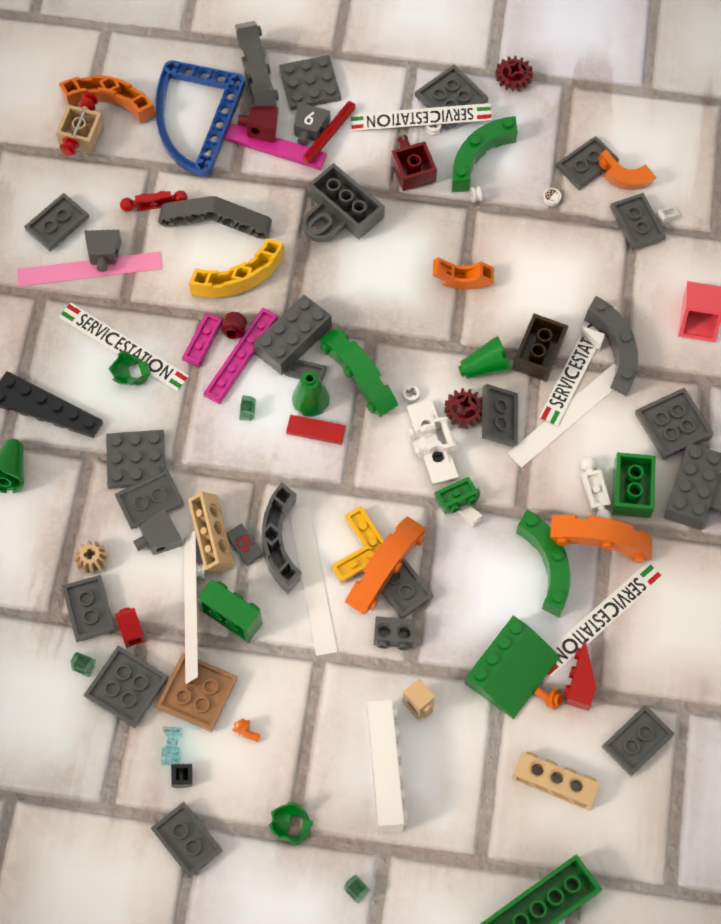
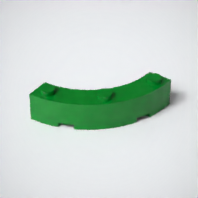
(490, 135)
(360, 369)
(554, 557)

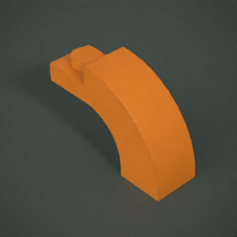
(625, 178)
(463, 277)

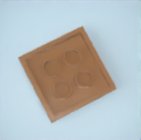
(199, 700)

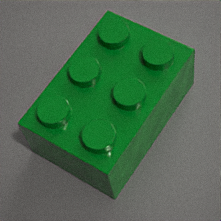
(633, 485)
(230, 610)

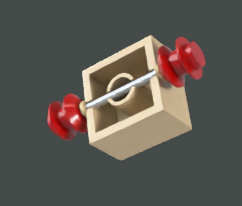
(80, 126)

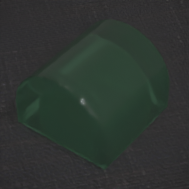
(247, 408)
(82, 664)
(356, 888)

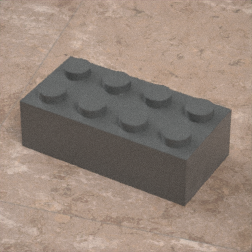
(292, 334)

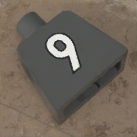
(310, 122)

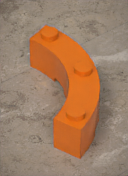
(111, 91)
(603, 533)
(384, 563)

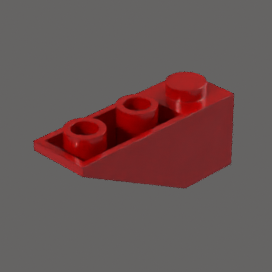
(583, 685)

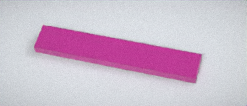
(280, 148)
(239, 357)

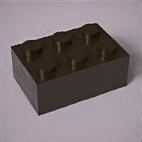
(540, 347)

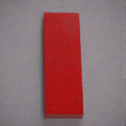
(316, 429)

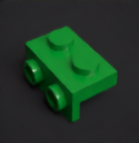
(457, 495)

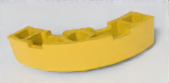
(240, 277)

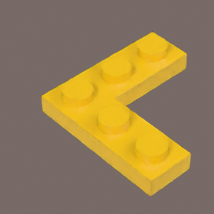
(368, 537)

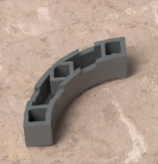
(254, 65)
(621, 341)
(275, 556)

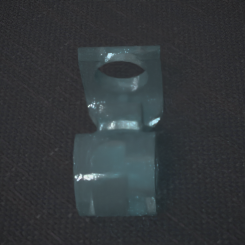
(171, 752)

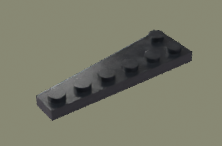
(33, 401)

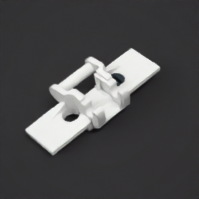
(426, 444)

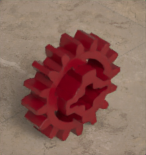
(514, 73)
(456, 404)

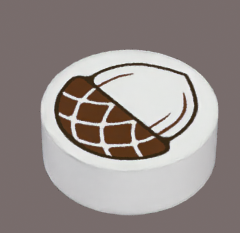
(552, 197)

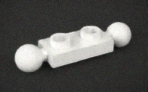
(595, 488)

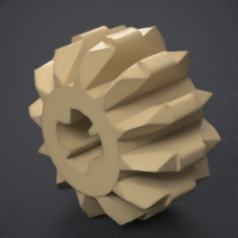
(83, 557)

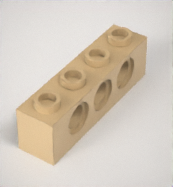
(210, 532)
(563, 790)

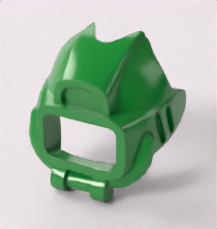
(121, 372)
(281, 822)

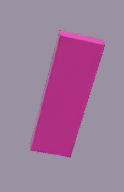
(202, 339)

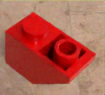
(130, 627)

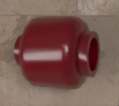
(234, 325)

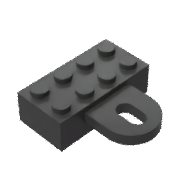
(342, 205)
(695, 487)

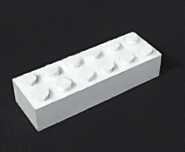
(385, 769)

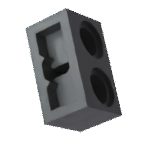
(394, 627)

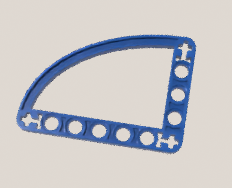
(227, 84)

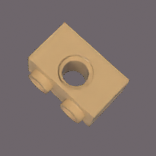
(419, 699)

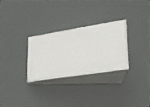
(667, 214)
(593, 336)
(471, 515)

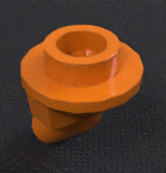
(552, 700)
(242, 728)

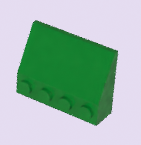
(512, 667)

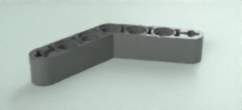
(216, 210)

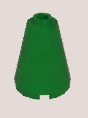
(486, 360)
(310, 395)
(11, 466)

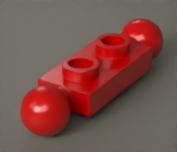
(151, 201)

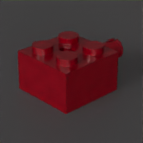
(413, 164)

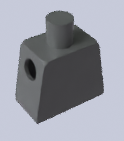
(103, 247)
(158, 534)

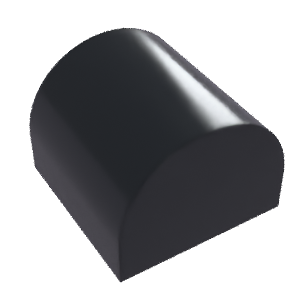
(181, 775)

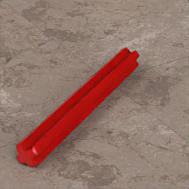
(328, 133)

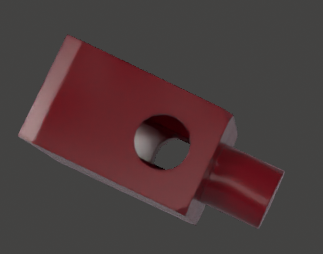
(260, 122)

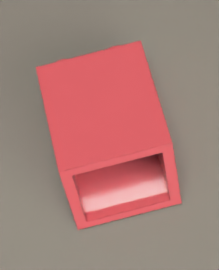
(700, 311)

